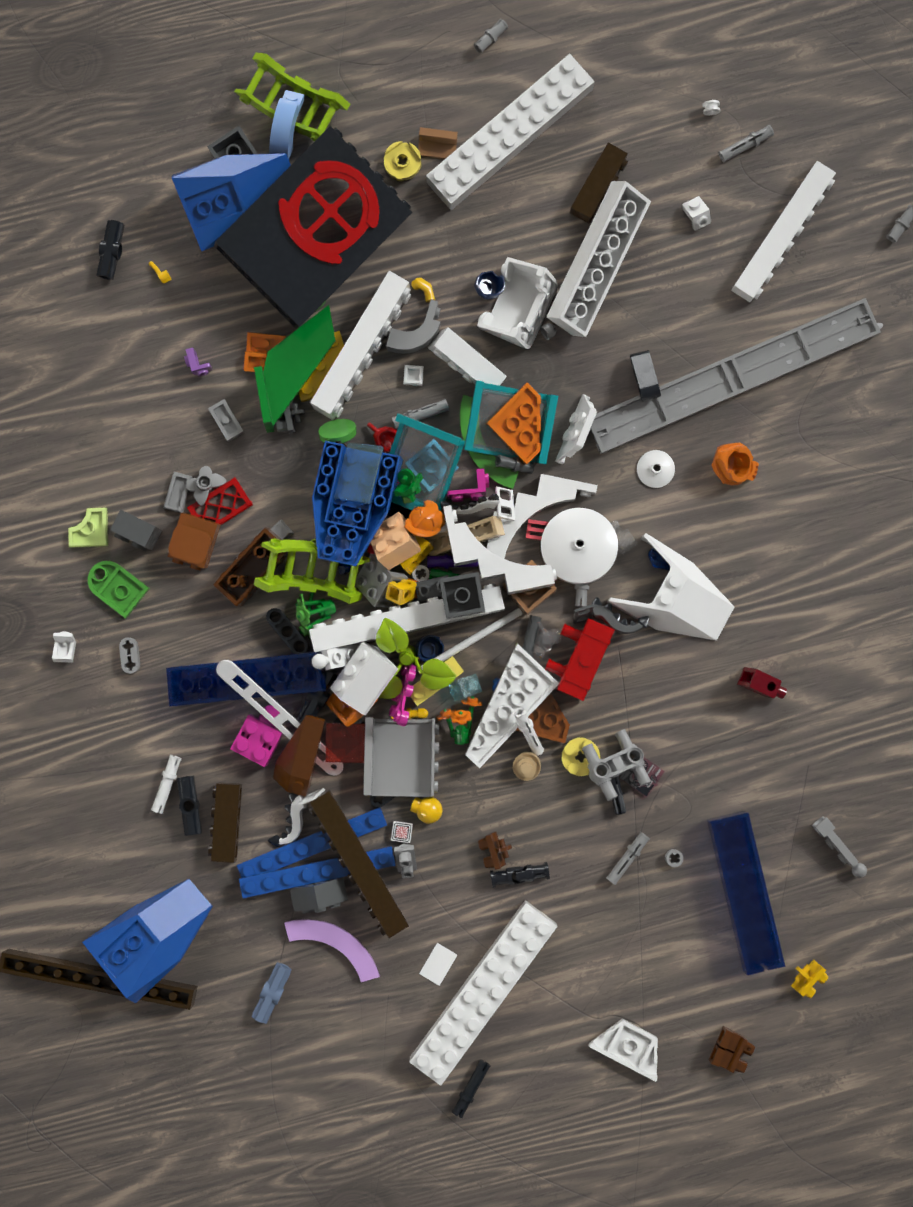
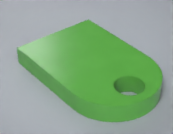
(117, 588)

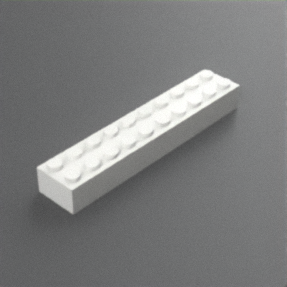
(510, 132)
(411, 619)
(482, 992)

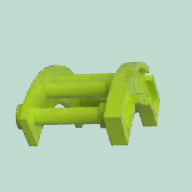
(330, 98)
(307, 582)

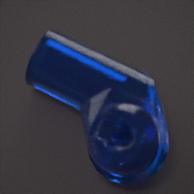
(657, 561)

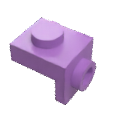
(192, 361)

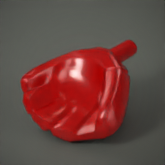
(383, 436)

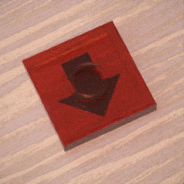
(345, 743)

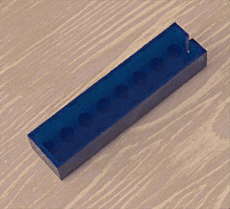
(746, 892)

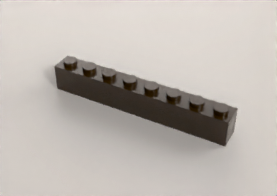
(358, 863)

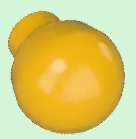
(427, 809)

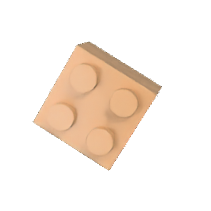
(393, 542)

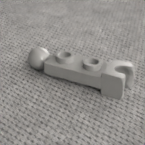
(825, 829)

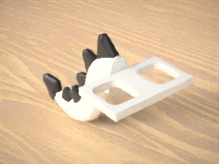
(487, 502)
(295, 818)

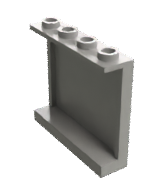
(400, 758)

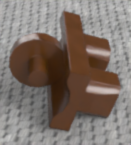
(497, 850)

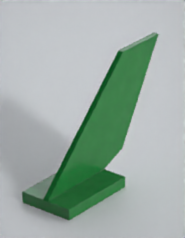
(291, 365)

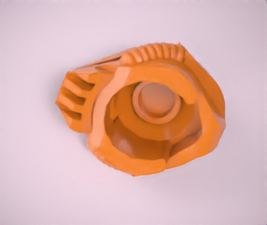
(734, 464)

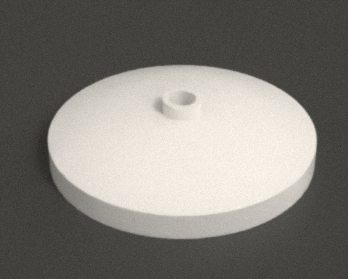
(577, 563)

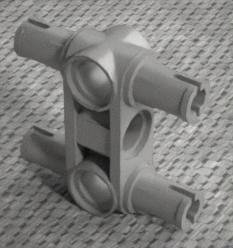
(616, 764)

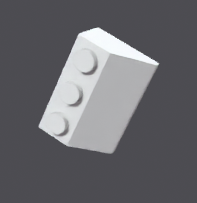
(364, 678)

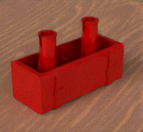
(585, 660)

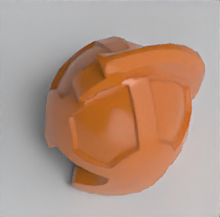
(425, 520)

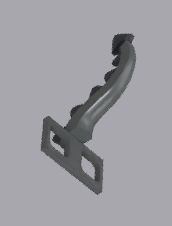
(611, 619)

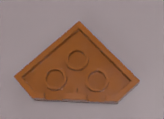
(549, 721)

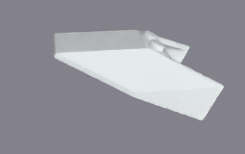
(684, 602)

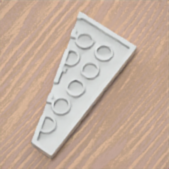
(520, 686)

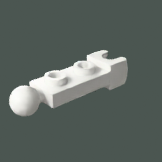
(334, 657)

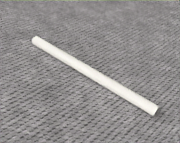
(479, 635)

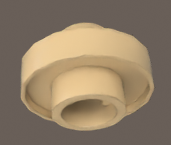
(526, 766)

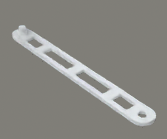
(228, 670)

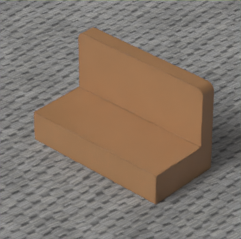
(437, 143)

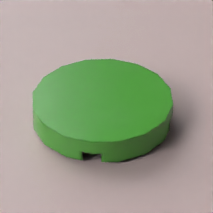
(337, 430)

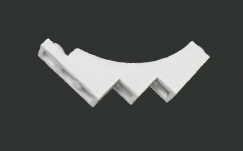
(550, 492)
(468, 550)

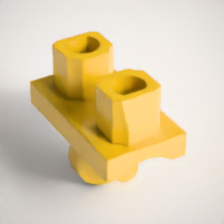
(808, 977)

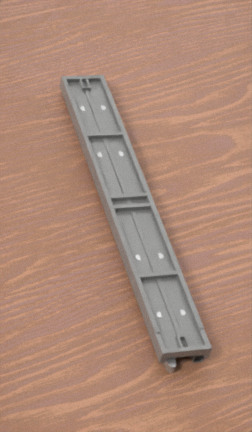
(735, 375)

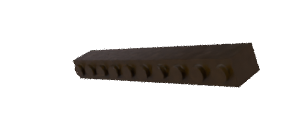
(90, 978)

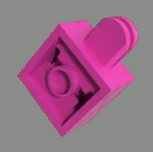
(257, 737)

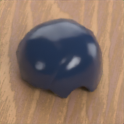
(489, 285)
(428, 647)

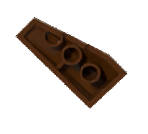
(297, 761)

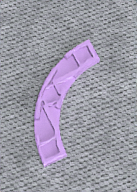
(338, 938)

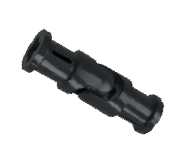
(526, 873)

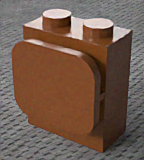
(193, 541)

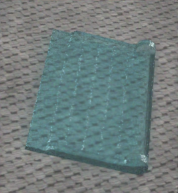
(358, 472)

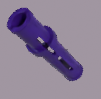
(445, 561)

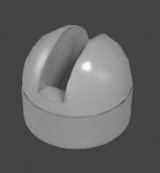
(548, 331)

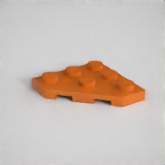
(520, 423)

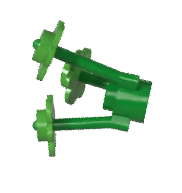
(324, 609)

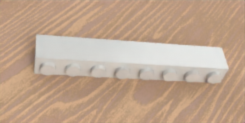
(783, 231)

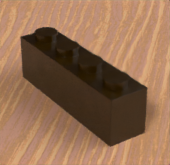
(598, 182)
(226, 822)

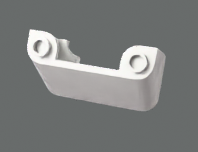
(521, 304)

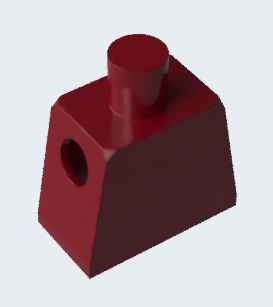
(761, 683)

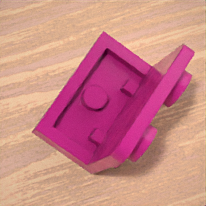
(483, 483)

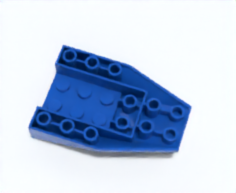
(224, 189)
(347, 526)
(149, 938)

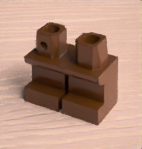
(729, 1050)

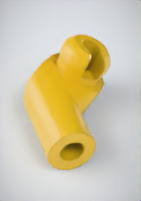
(426, 287)

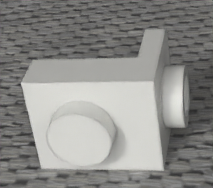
(697, 212)
(64, 647)

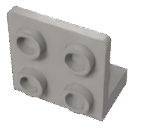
(374, 580)

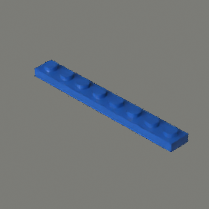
(308, 846)
(308, 874)

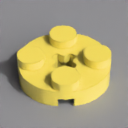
(404, 150)
(571, 750)

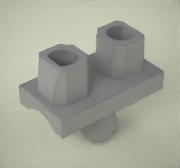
(405, 860)

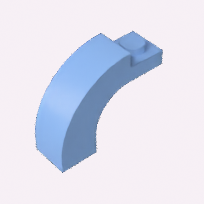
(284, 123)

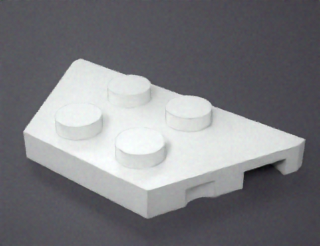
(578, 430)
(629, 1047)

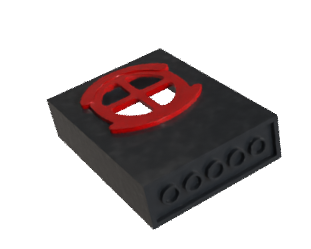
(284, 257)

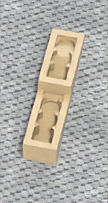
(482, 531)

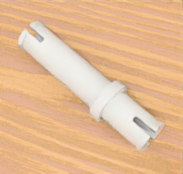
(526, 726)
(166, 784)

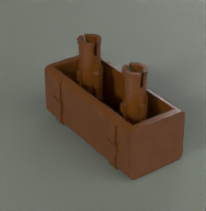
(251, 563)

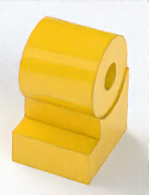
(401, 592)

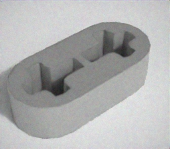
(124, 655)

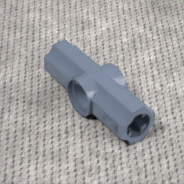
(271, 993)

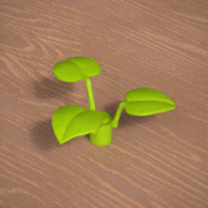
(435, 672)

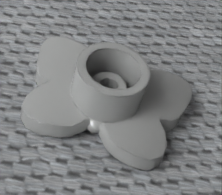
(204, 483)

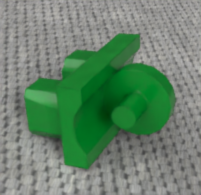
(408, 485)

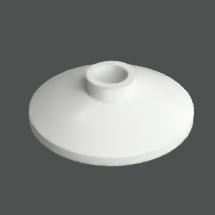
(654, 478)

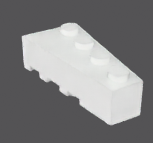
(465, 359)

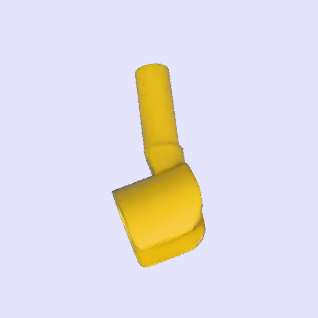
(163, 276)

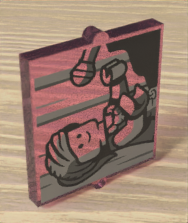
(653, 772)

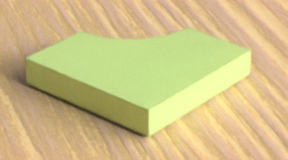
(91, 531)

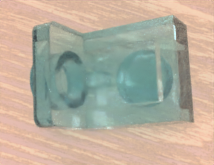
(465, 687)

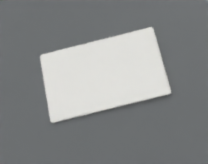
(438, 964)

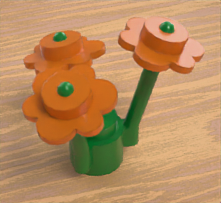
(461, 732)

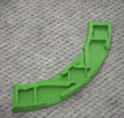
(485, 461)

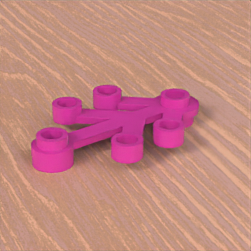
(397, 711)

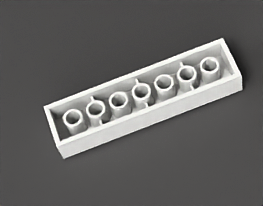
(598, 258)
(361, 346)

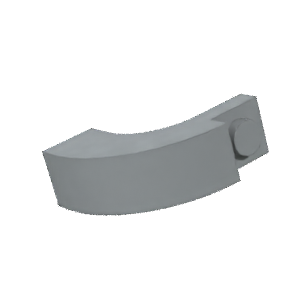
(415, 340)

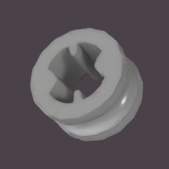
(674, 864)

